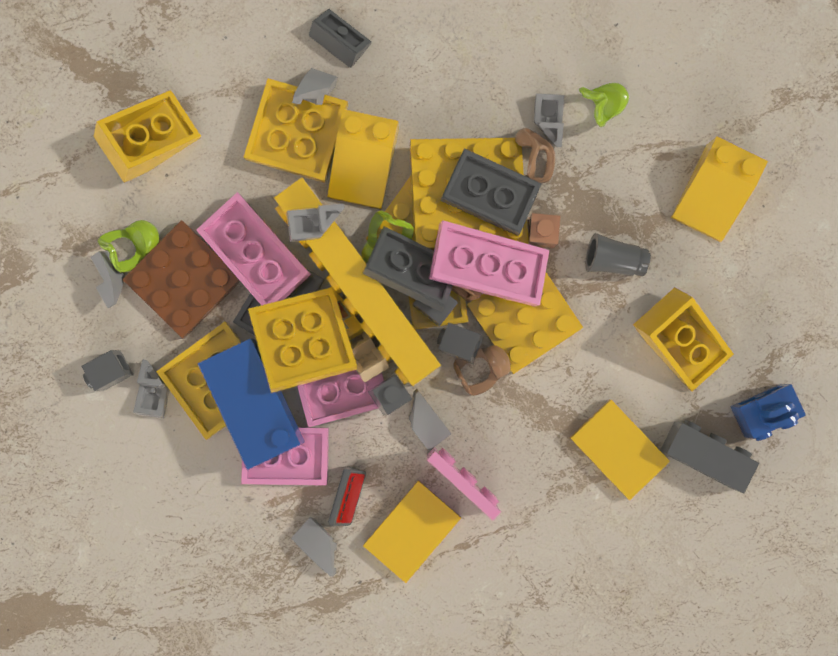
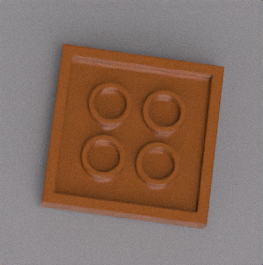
(182, 279)

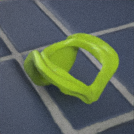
(609, 101)
(375, 223)
(140, 233)

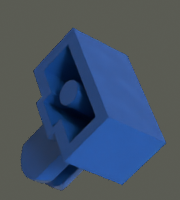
(768, 411)

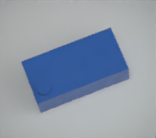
(254, 415)

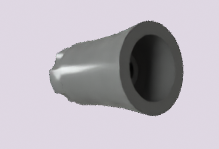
(616, 257)

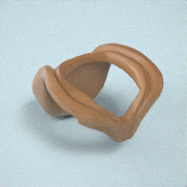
(529, 139)
(499, 367)

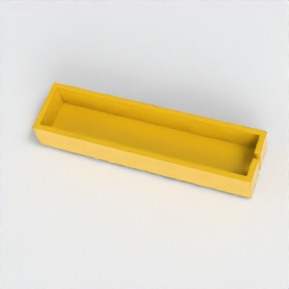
(363, 294)

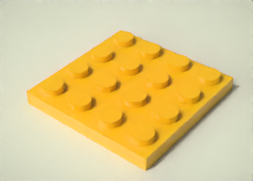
(431, 170)

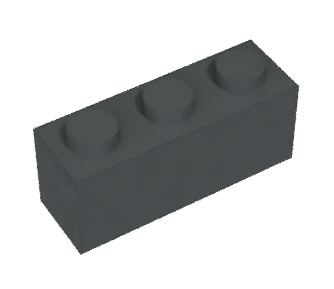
(710, 455)

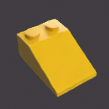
(145, 135)
(362, 158)
(718, 188)
(683, 338)

